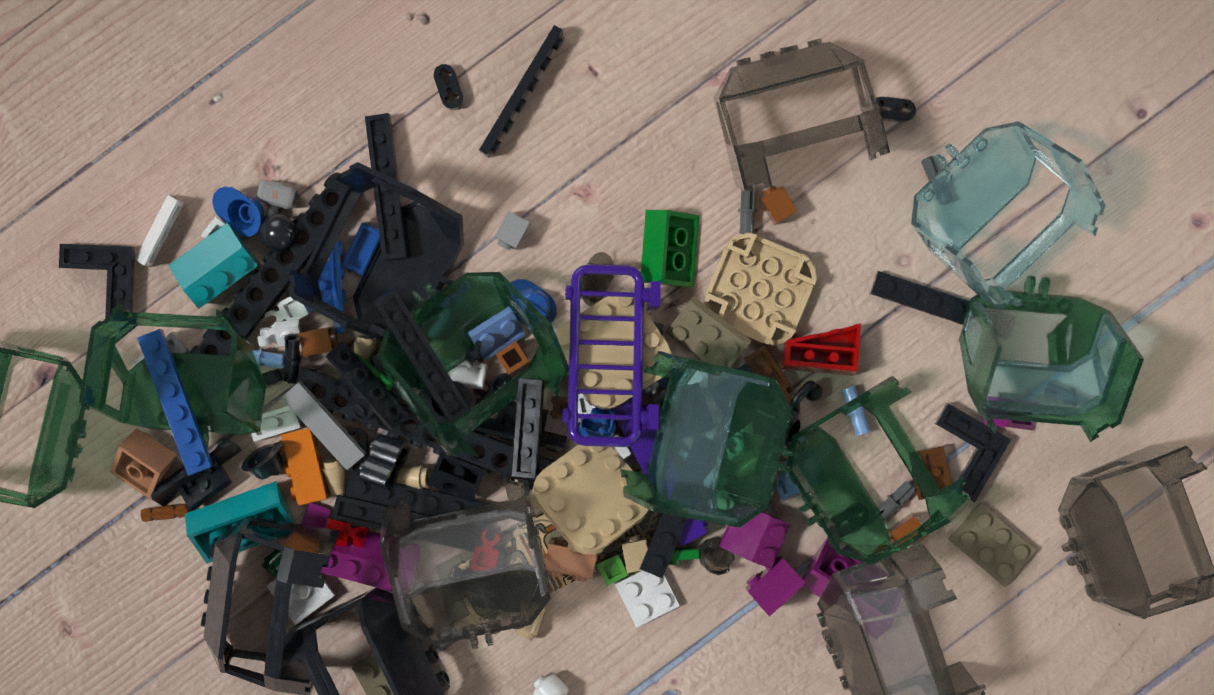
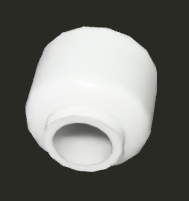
(550, 686)

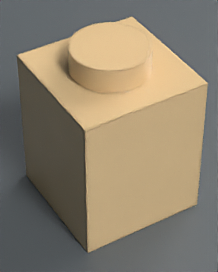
(634, 552)

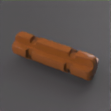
(164, 512)

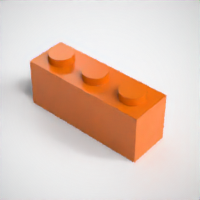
(304, 466)

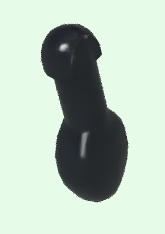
(496, 383)

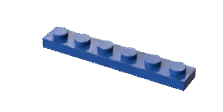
(175, 402)

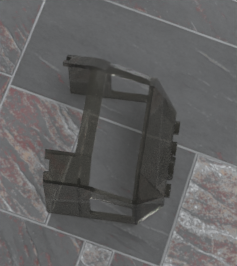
(785, 69)
(1103, 543)

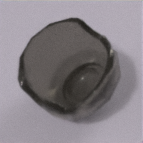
(714, 558)

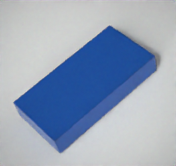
(362, 249)

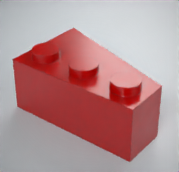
(824, 352)

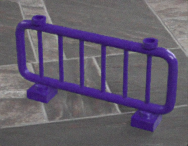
(640, 417)

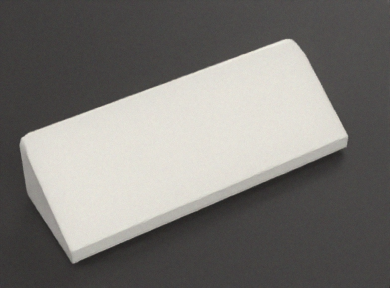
(159, 231)

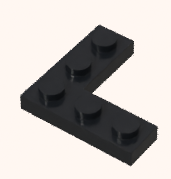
(114, 259)
(987, 444)

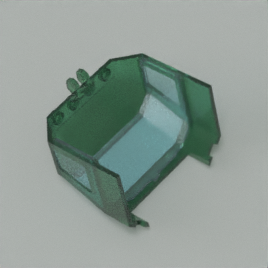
(1048, 360)
(713, 443)

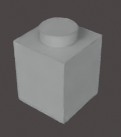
(511, 231)

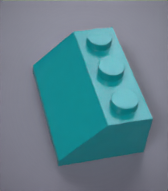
(213, 265)

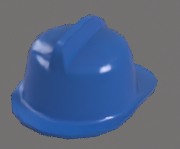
(240, 211)
(537, 297)

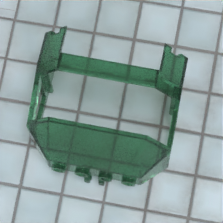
(446, 324)
(222, 389)
(59, 430)
(840, 498)

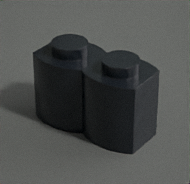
(384, 461)

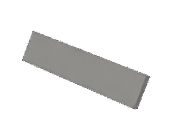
(323, 425)

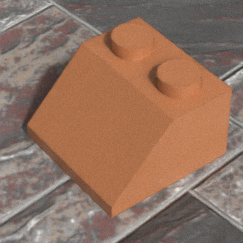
(142, 462)
(562, 561)

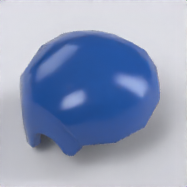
(598, 427)

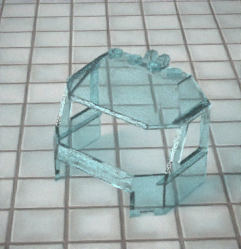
(984, 182)

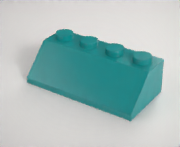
(211, 521)

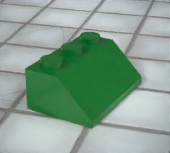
(670, 247)

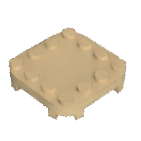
(761, 288)
(612, 354)
(586, 498)

